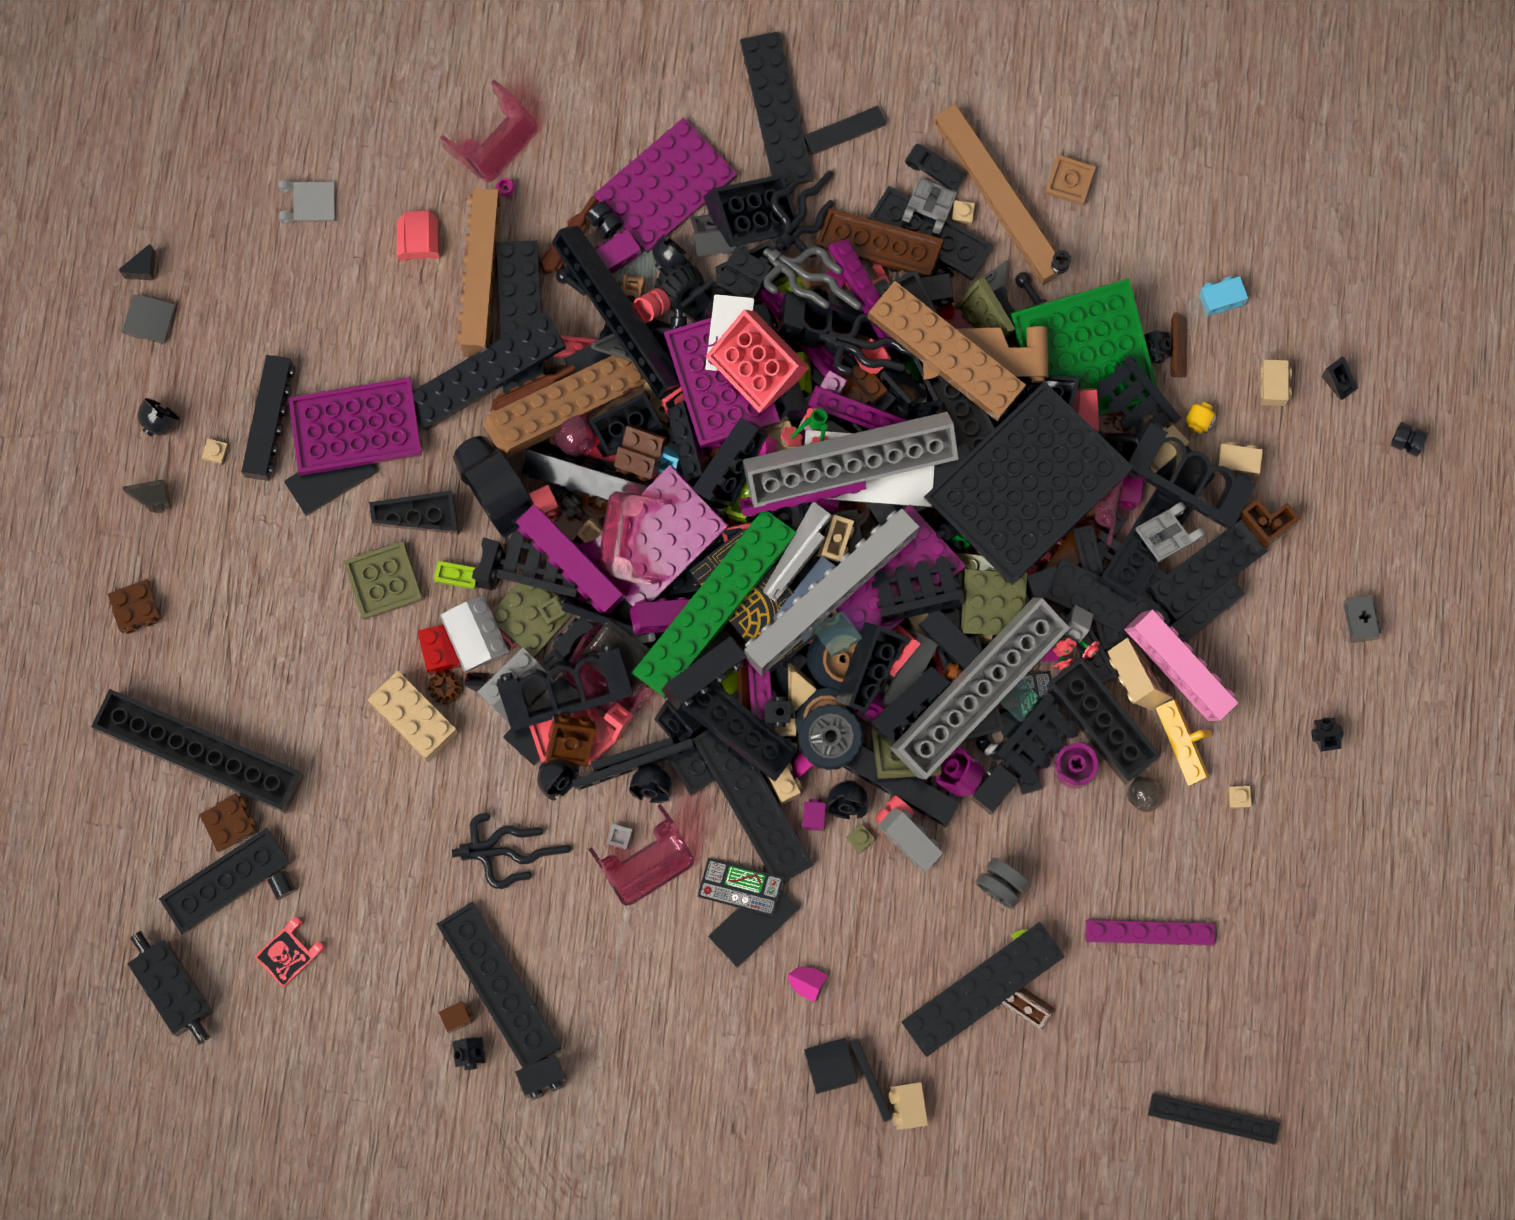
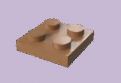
(1070, 180)

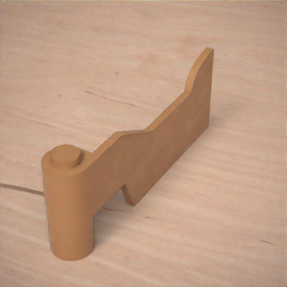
(1021, 362)

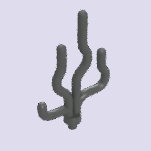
(790, 266)

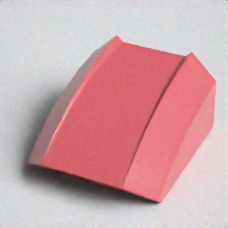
(417, 235)

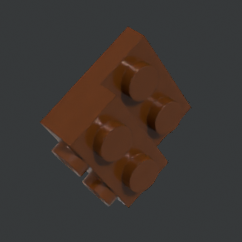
(863, 386)
(640, 453)
(134, 607)
(571, 739)
(228, 822)

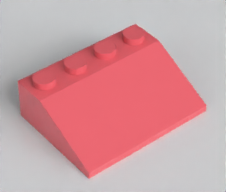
(756, 360)

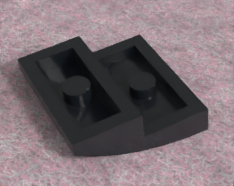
(830, 1066)

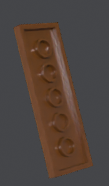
(882, 242)

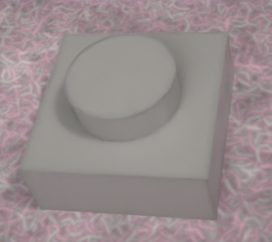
(619, 837)

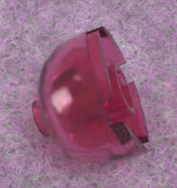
(576, 436)

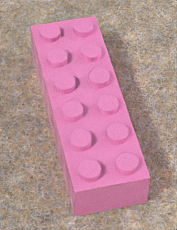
(1181, 665)

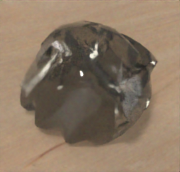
(1145, 794)

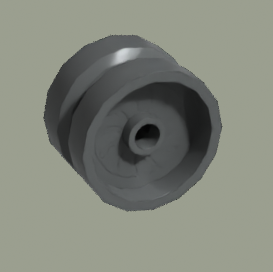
(1002, 883)

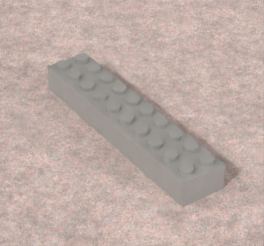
(851, 459)
(830, 592)
(979, 688)

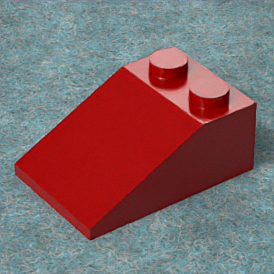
(438, 650)

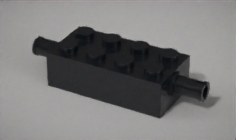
(170, 987)

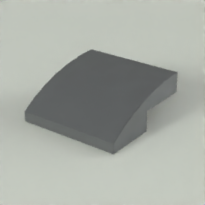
(148, 318)

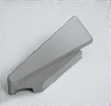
(798, 551)

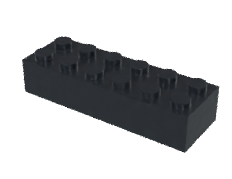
(1103, 721)

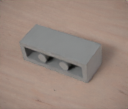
(910, 839)

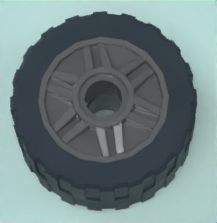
(837, 721)

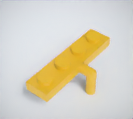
(1183, 741)

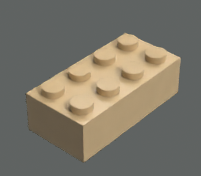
(413, 716)

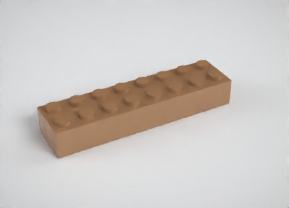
(481, 271)
(946, 351)
(543, 412)

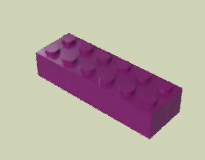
(570, 559)

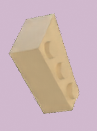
(1137, 675)

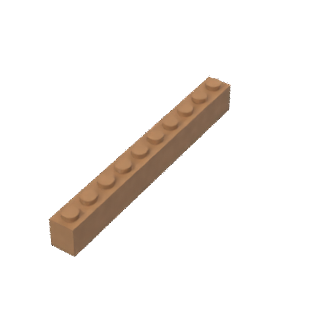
(997, 192)

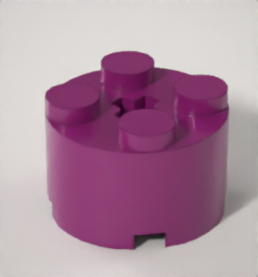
(1070, 755)
(960, 773)

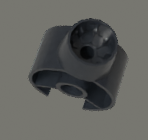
(492, 483)

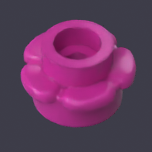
(508, 183)

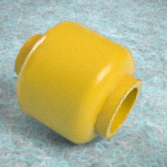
(1200, 418)

